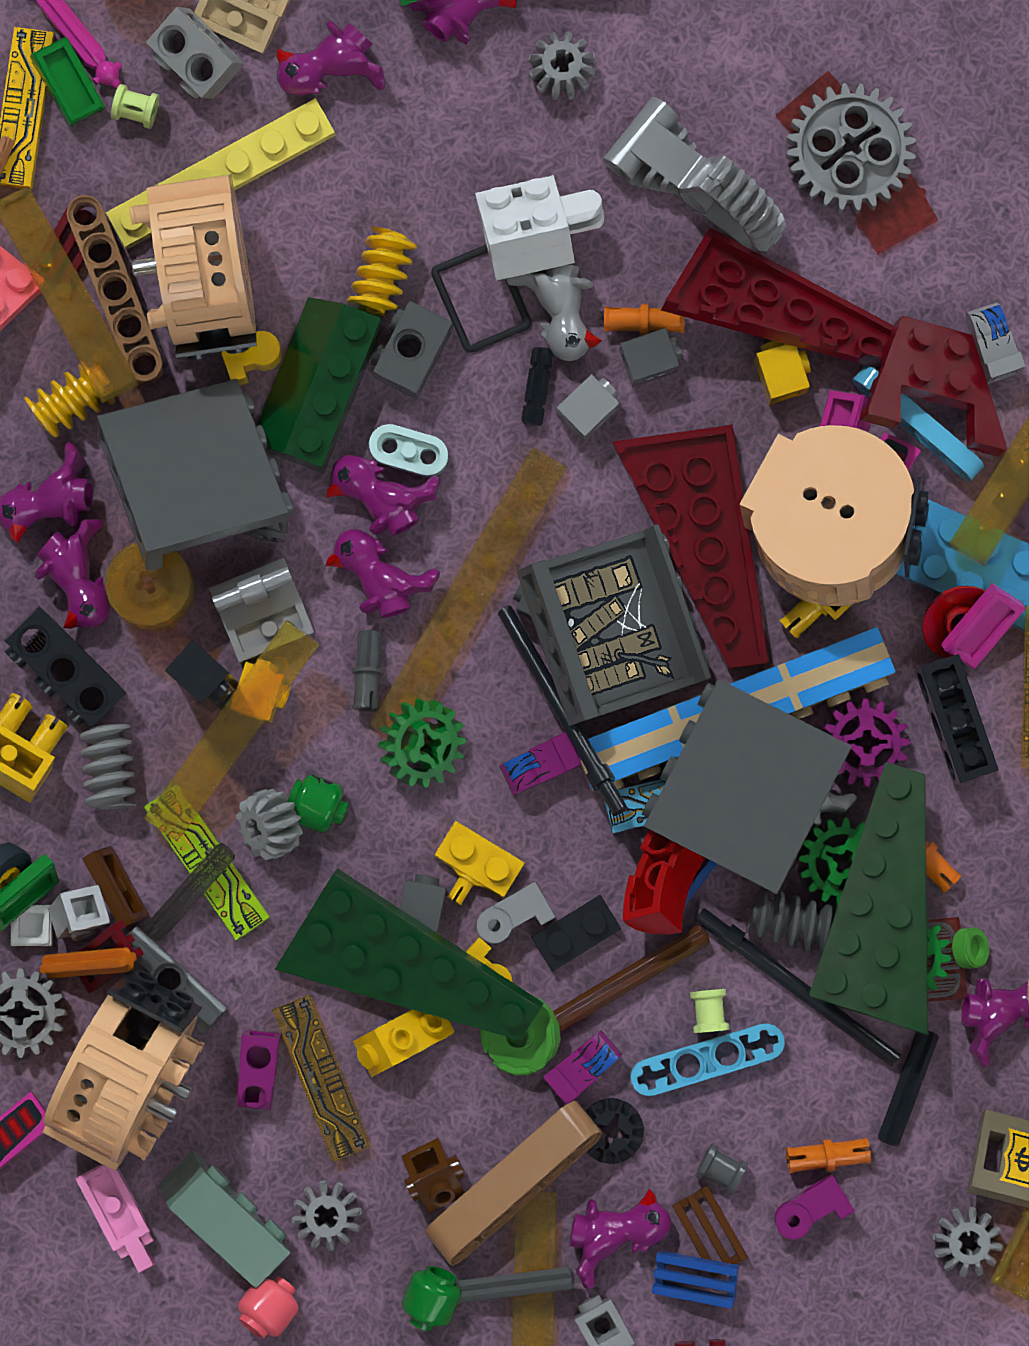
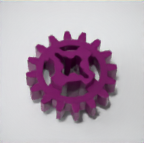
(865, 724)

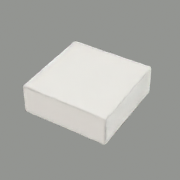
(33, 927)

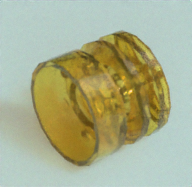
(154, 611)

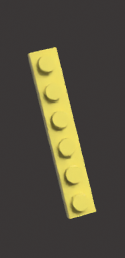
(243, 159)

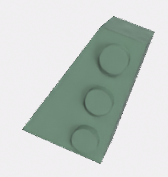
(224, 1219)

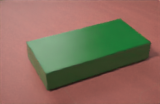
(67, 81)
(26, 889)

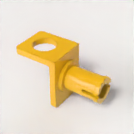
(808, 613)

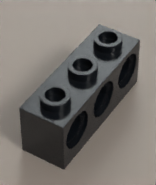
(61, 645)
(202, 677)
(956, 719)

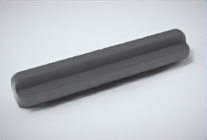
(516, 1284)

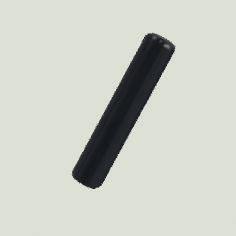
(907, 1088)

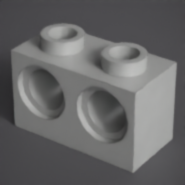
(199, 46)

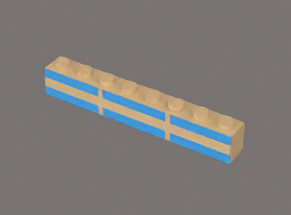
(791, 687)

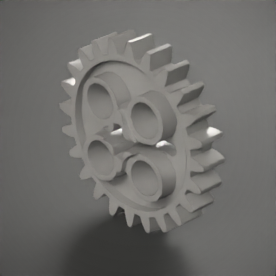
(872, 176)

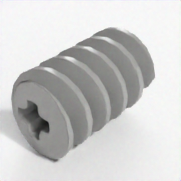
(107, 767)

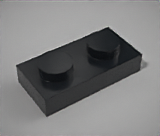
(576, 933)

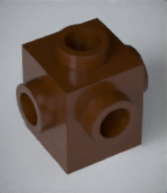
(433, 1175)

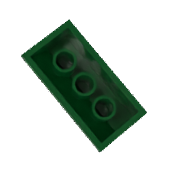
(318, 382)

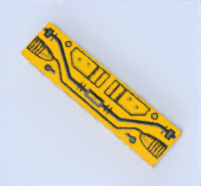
(23, 107)

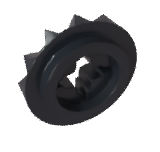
(629, 1122)

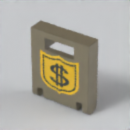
(1012, 1179)

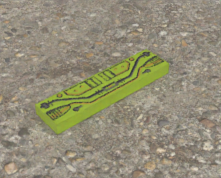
(230, 892)

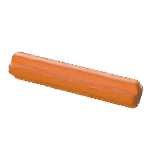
(88, 963)

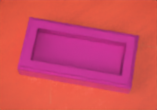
(983, 625)

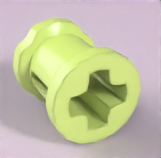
(124, 104)
(709, 1010)

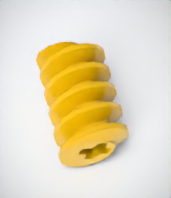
(381, 271)
(65, 402)

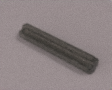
(189, 892)

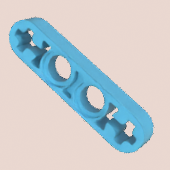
(928, 431)
(708, 1063)

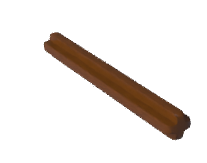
(631, 977)

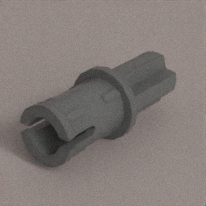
(367, 671)

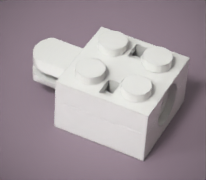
(531, 225)

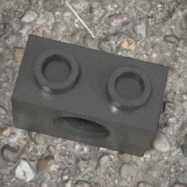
(415, 324)

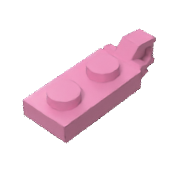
(118, 1214)

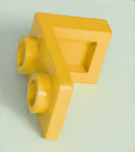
(400, 1040)

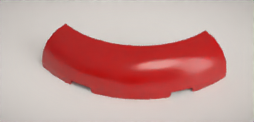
(660, 886)

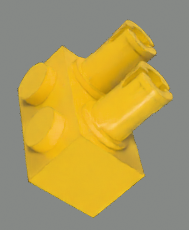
(24, 762)

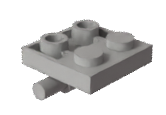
(257, 607)

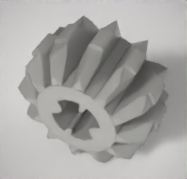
(577, 69)
(269, 824)
(326, 1229)
(953, 1244)

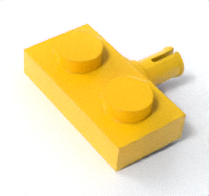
(477, 863)

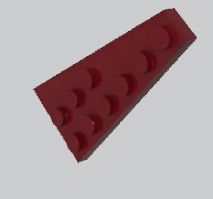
(758, 297)
(694, 495)

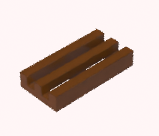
(115, 886)
(692, 1200)

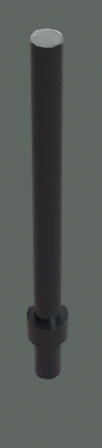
(598, 774)
(733, 939)

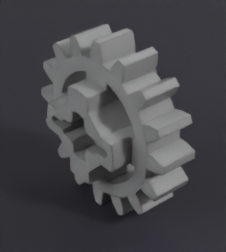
(49, 1012)

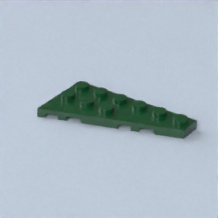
(879, 931)
(385, 954)

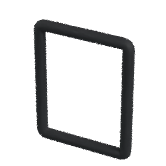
(453, 315)

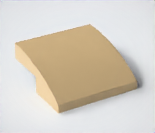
(244, 21)

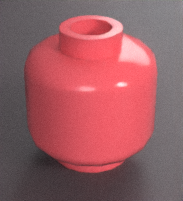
(268, 1307)

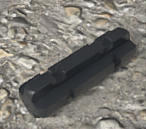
(537, 386)

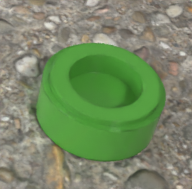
(970, 948)

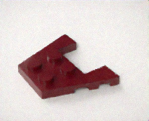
(939, 368)

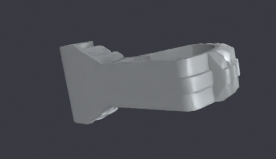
(659, 157)

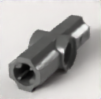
(157, 960)

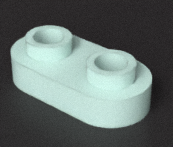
(409, 450)

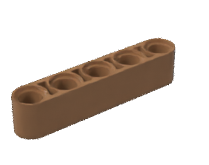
(110, 271)
(513, 1183)

